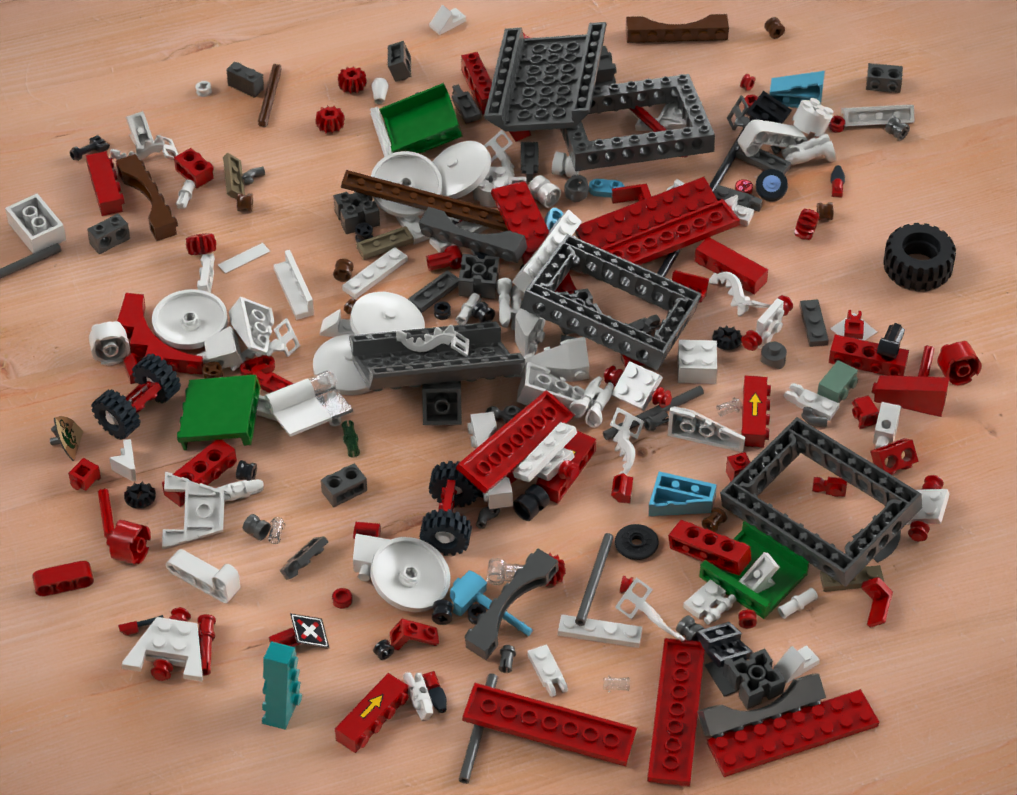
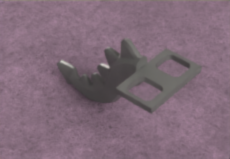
(742, 120)

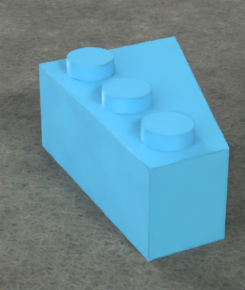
(795, 88)
(681, 496)

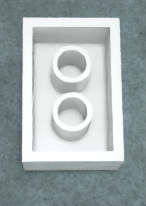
(35, 223)

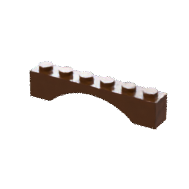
(711, 28)
(133, 174)

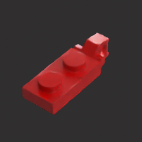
(271, 382)

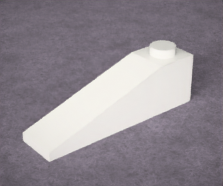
(252, 324)
(565, 361)
(538, 379)
(695, 427)

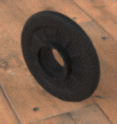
(636, 552)

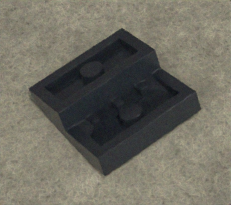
(768, 109)
(723, 643)

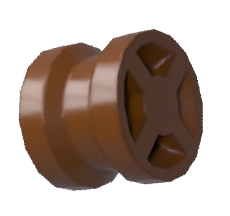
(774, 27)
(244, 202)
(825, 211)
(343, 270)
(212, 370)

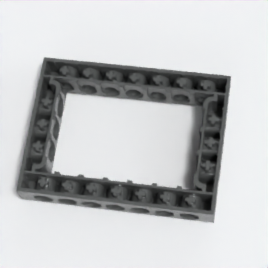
(691, 140)
(622, 274)
(799, 437)

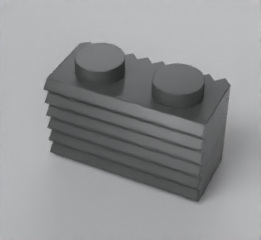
(245, 79)

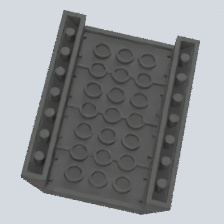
(544, 80)
(390, 364)

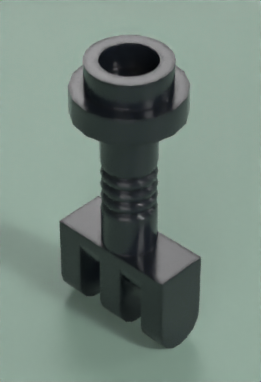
(95, 143)

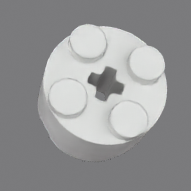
(812, 117)
(495, 178)
(109, 343)

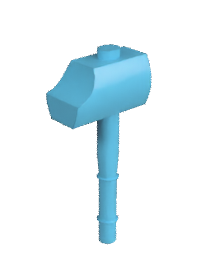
(470, 590)

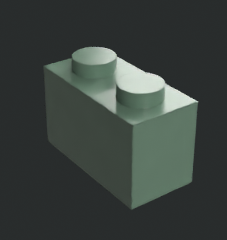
(838, 382)

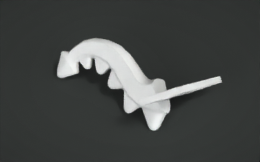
(149, 147)
(501, 154)
(743, 302)
(432, 341)
(276, 345)
(623, 436)
(642, 605)

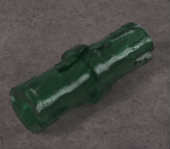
(350, 438)

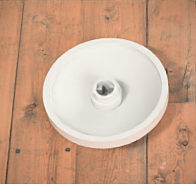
(462, 168)
(408, 170)
(384, 313)
(189, 318)
(337, 358)
(410, 574)

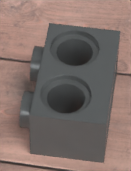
(399, 61)
(884, 77)
(108, 233)
(343, 485)

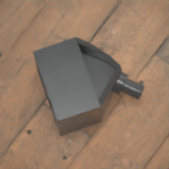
(442, 404)

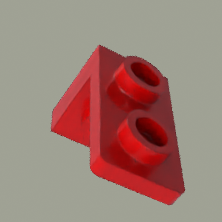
(630, 193)
(881, 597)
(414, 631)

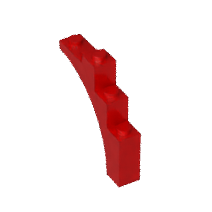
(145, 342)

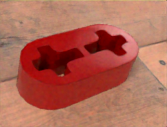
(259, 364)

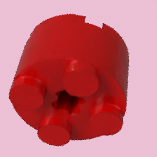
(959, 362)
(129, 542)

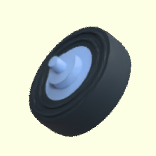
(771, 185)

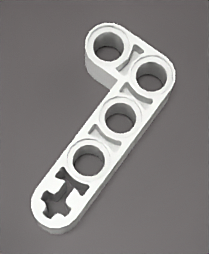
(769, 133)
(217, 583)

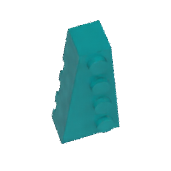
(280, 685)

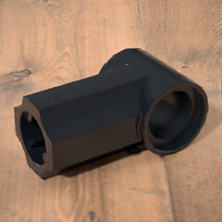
(890, 344)

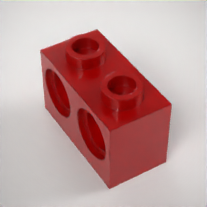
(194, 167)
(893, 452)

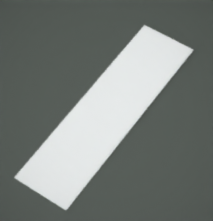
(243, 258)

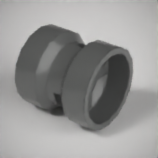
(897, 128)
(255, 526)
(689, 628)

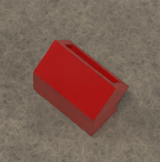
(129, 363)
(622, 488)
(368, 529)
(285, 637)

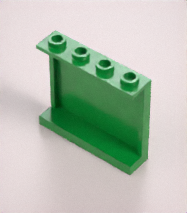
(421, 121)
(219, 409)
(791, 572)

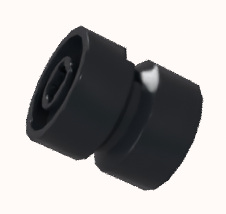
(531, 502)

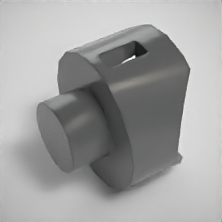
(574, 190)
(774, 355)

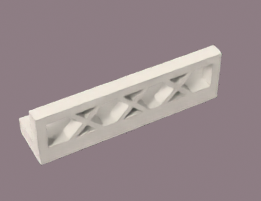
(877, 114)
(294, 287)

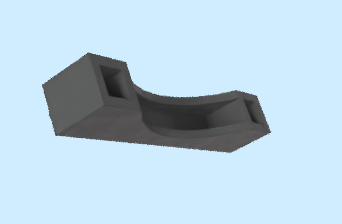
(505, 245)
(535, 573)
(799, 693)

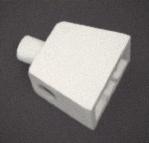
(223, 348)
(886, 430)
(364, 551)

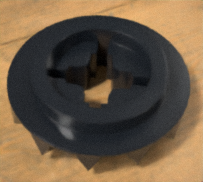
(726, 343)
(144, 500)

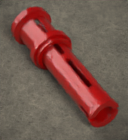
(206, 636)

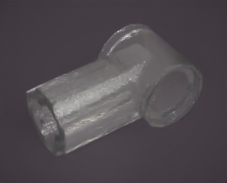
(500, 571)

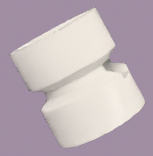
(563, 164)
(544, 191)

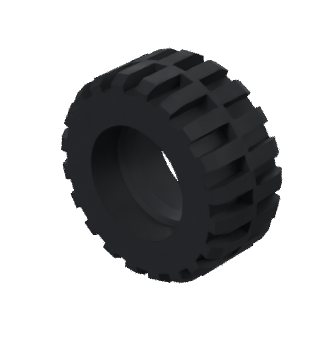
(914, 272)

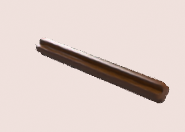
(269, 95)

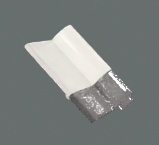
(307, 403)

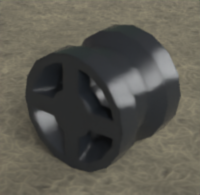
(363, 231)
(483, 313)
(246, 471)
(442, 612)

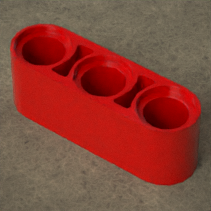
(62, 578)

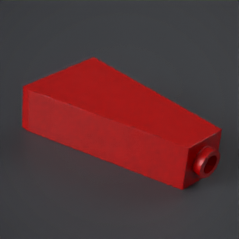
(913, 392)

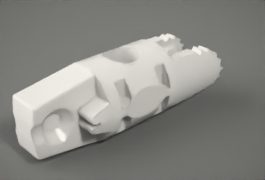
(241, 489)
(419, 695)

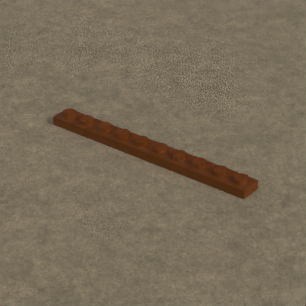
(423, 199)

